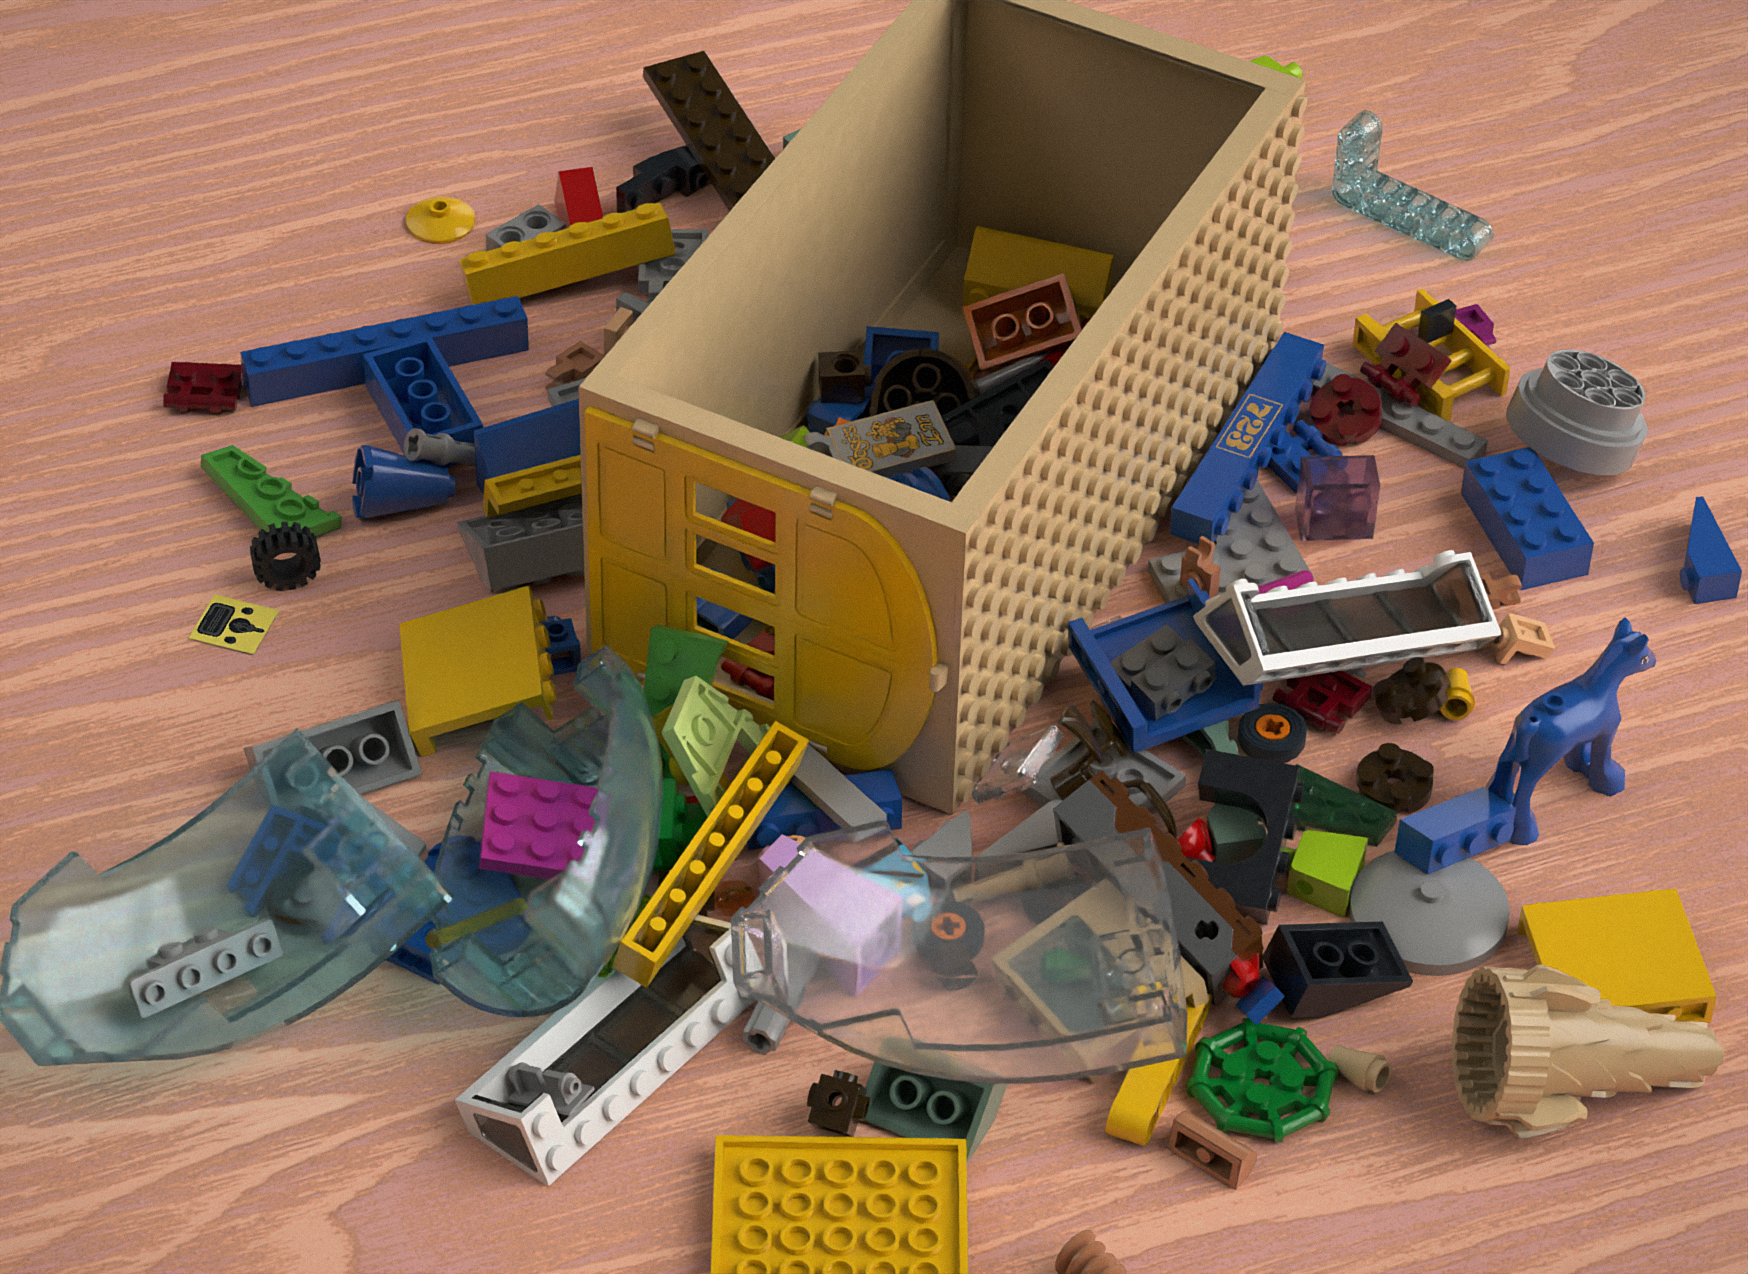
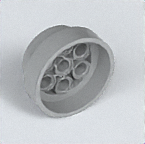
(1580, 413)

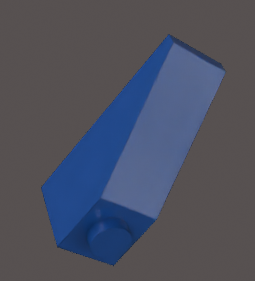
(1709, 564)

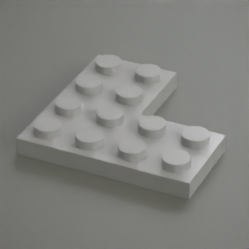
(1251, 549)

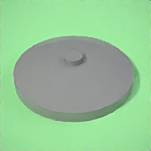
(1435, 919)

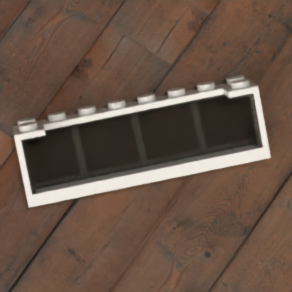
(613, 1039)

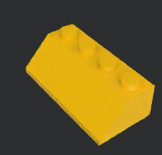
(1010, 261)

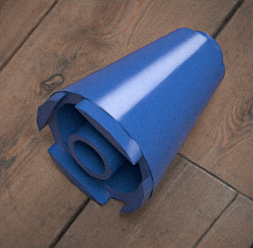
(393, 484)

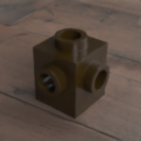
(845, 1116)

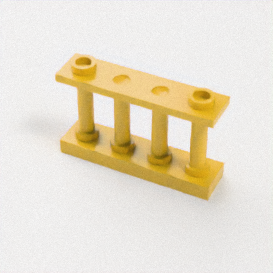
(1465, 350)

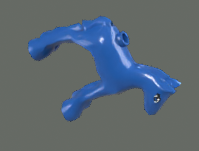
(1571, 723)

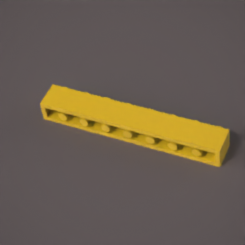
(710, 854)

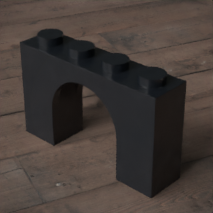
(1270, 793)

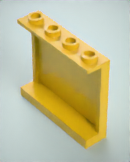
(475, 664)
(1626, 947)

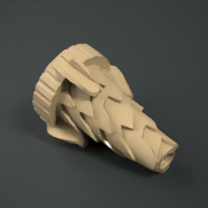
(1544, 1040)

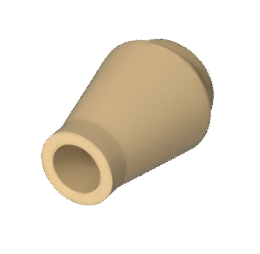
(1362, 1068)

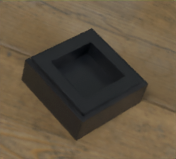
(1437, 321)

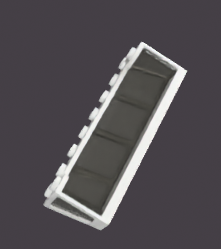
(1350, 622)

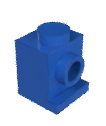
(563, 639)

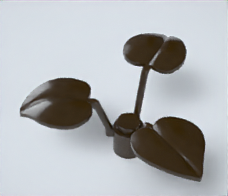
(1080, 772)

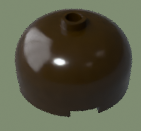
(923, 377)

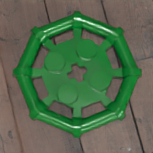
(1267, 1062)

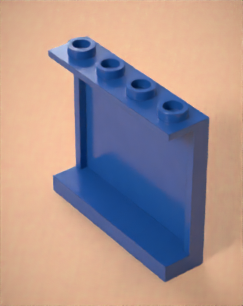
(1099, 646)

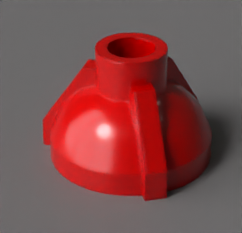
(1196, 842)

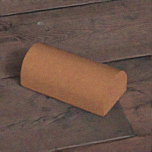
(1211, 1149)

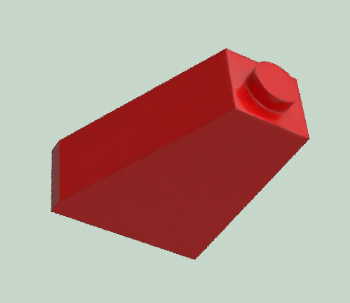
(577, 196)

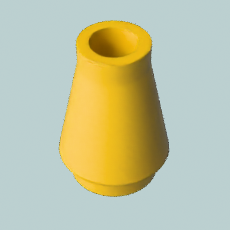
(1460, 696)

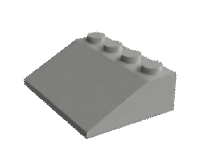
(527, 544)

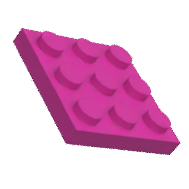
(533, 824)

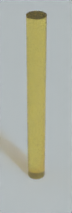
(476, 923)

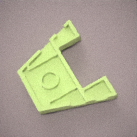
(702, 735)

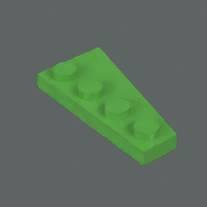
(265, 497)
(671, 660)

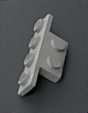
(201, 964)

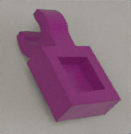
(1477, 323)

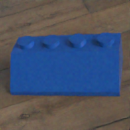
(527, 441)

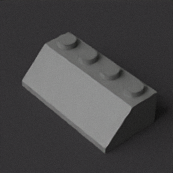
(363, 747)

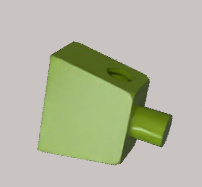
(1325, 869)

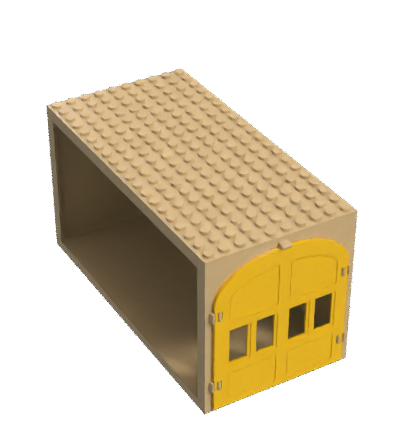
(898, 615)

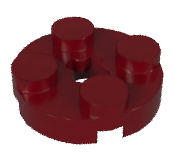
(1346, 392)

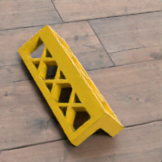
(532, 486)

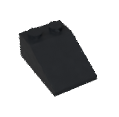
(1333, 966)

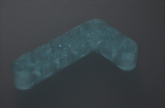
(1395, 203)

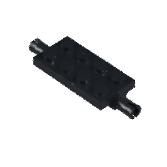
(991, 413)

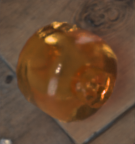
(732, 895)

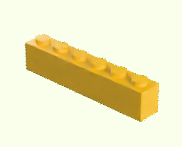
(568, 255)

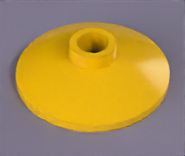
(440, 220)

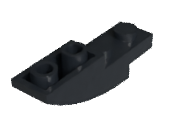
(660, 178)

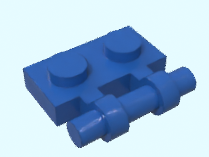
(1287, 457)

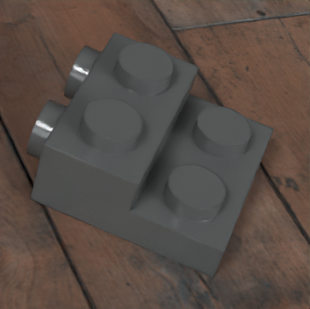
(1164, 671)

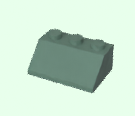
(932, 1105)

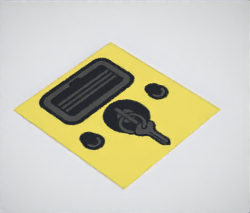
(234, 624)

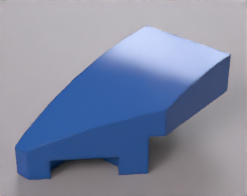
(1260, 1000)

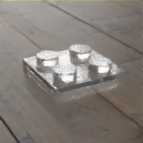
(1018, 764)

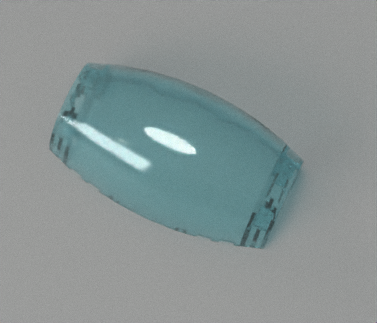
(584, 912)

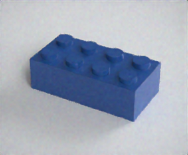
(419, 391)
(1527, 518)

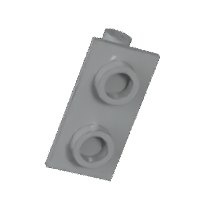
(564, 1088)

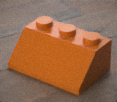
(1023, 322)

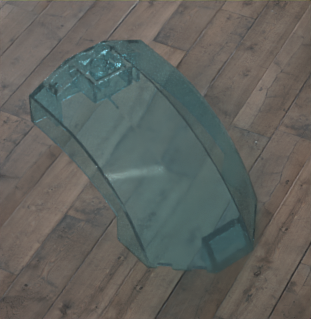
(275, 837)

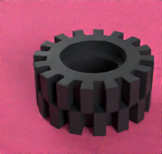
(282, 541)

